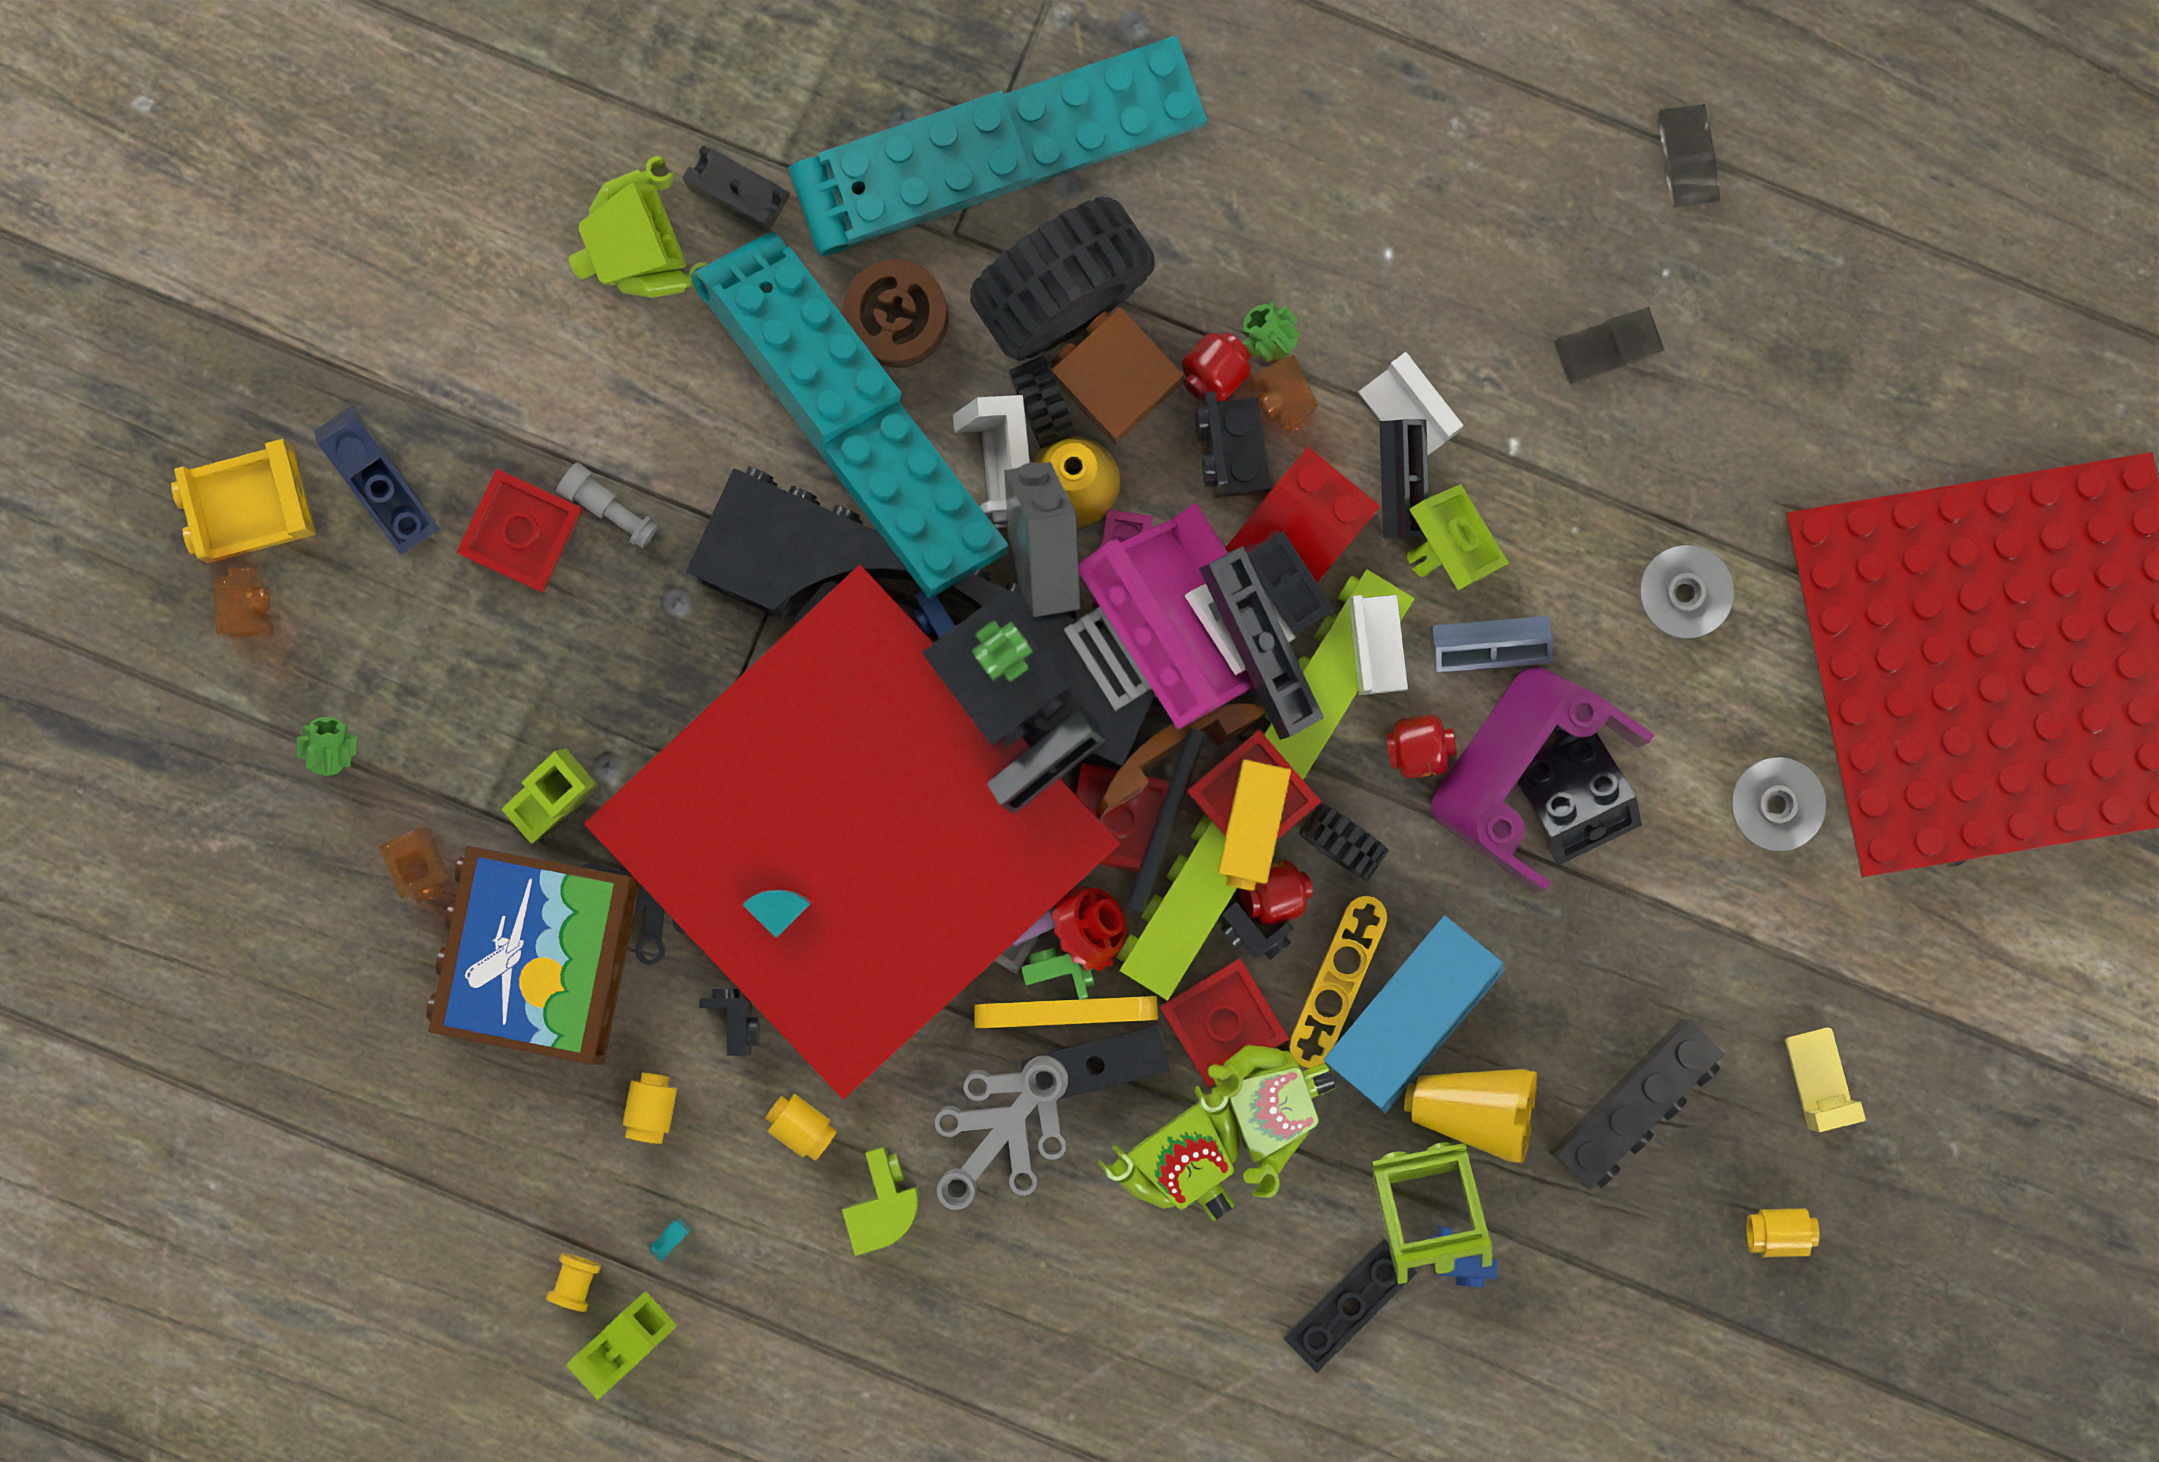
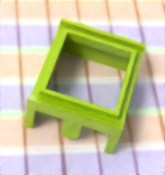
(1442, 1250)

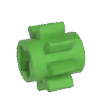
(1270, 332)
(1002, 651)
(326, 746)

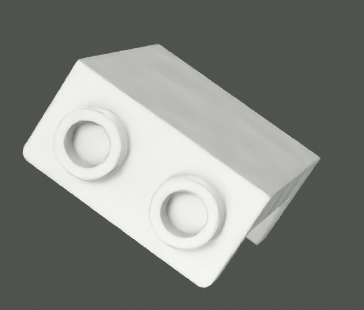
(1004, 445)

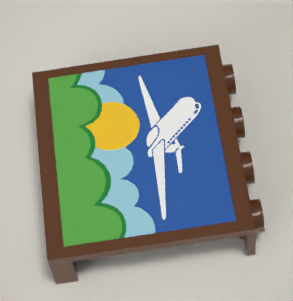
(533, 955)

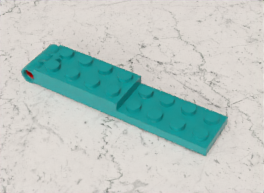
(995, 146)
(849, 411)

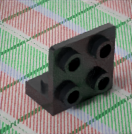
(1235, 444)
(1579, 797)

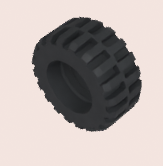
(1061, 277)

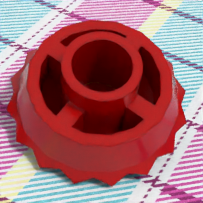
(1090, 926)

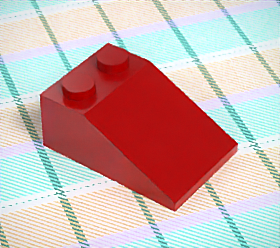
(1314, 509)

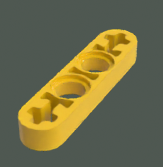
(1331, 979)
(1065, 1012)

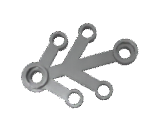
(1007, 1125)

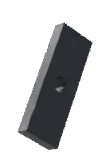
(1124, 1057)
(1326, 1327)

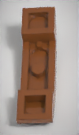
(1222, 723)

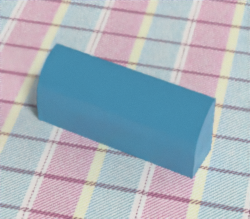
(1415, 1014)

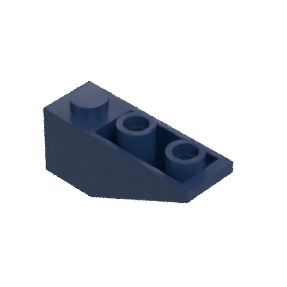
(375, 479)

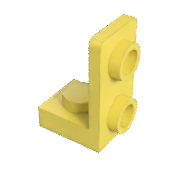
(1822, 1081)

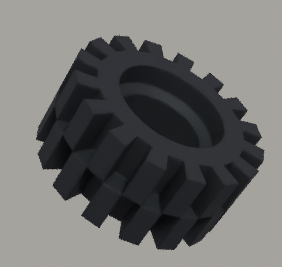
(1042, 401)
(1343, 841)

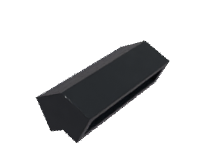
(1403, 475)
(1046, 760)

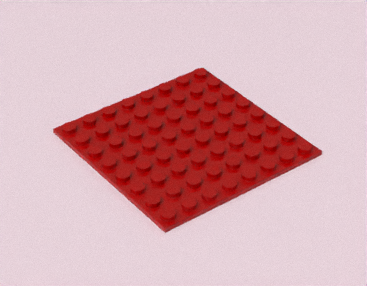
(1990, 660)
(867, 793)

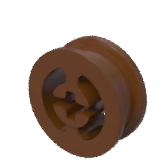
(909, 279)

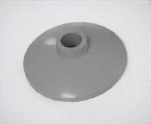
(1710, 588)
(1802, 804)

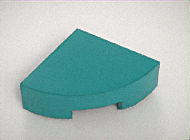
(776, 908)
(670, 1238)

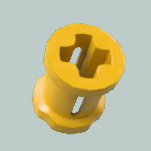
(573, 1282)

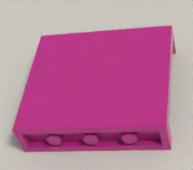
(1143, 596)

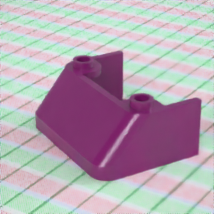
(1474, 789)

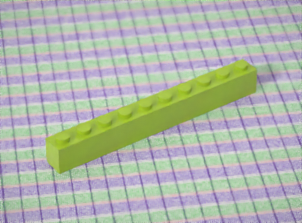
(1198, 893)

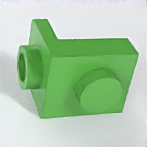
(1048, 965)

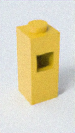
(1253, 824)

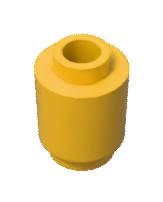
(649, 1108)
(800, 1126)
(1782, 1232)

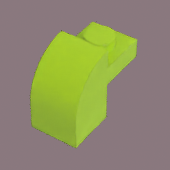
(549, 795)
(889, 1216)
(621, 1345)

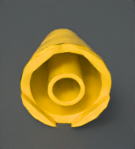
(1097, 483)
(1478, 1108)

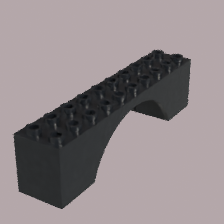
(782, 546)

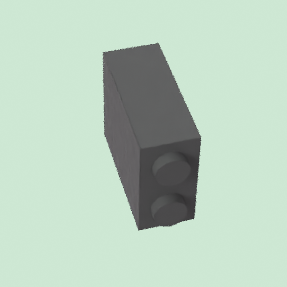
(1042, 539)

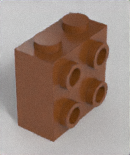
(1116, 374)

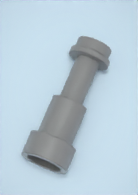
(581, 487)

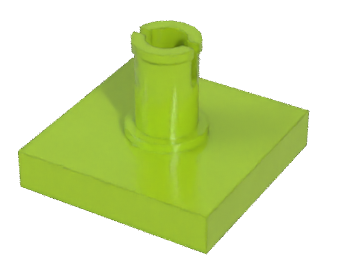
(1455, 539)

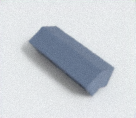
(1491, 644)

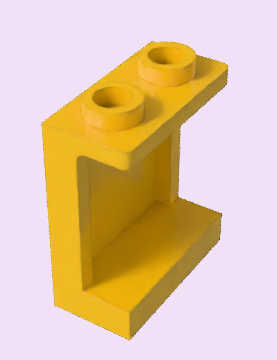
(243, 503)

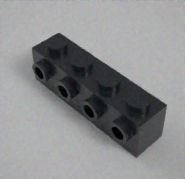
(1637, 1103)

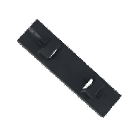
(1260, 643)

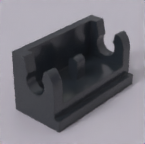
(736, 189)
(1288, 581)

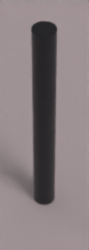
(1166, 819)

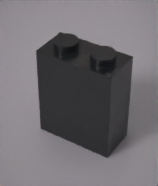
(996, 705)

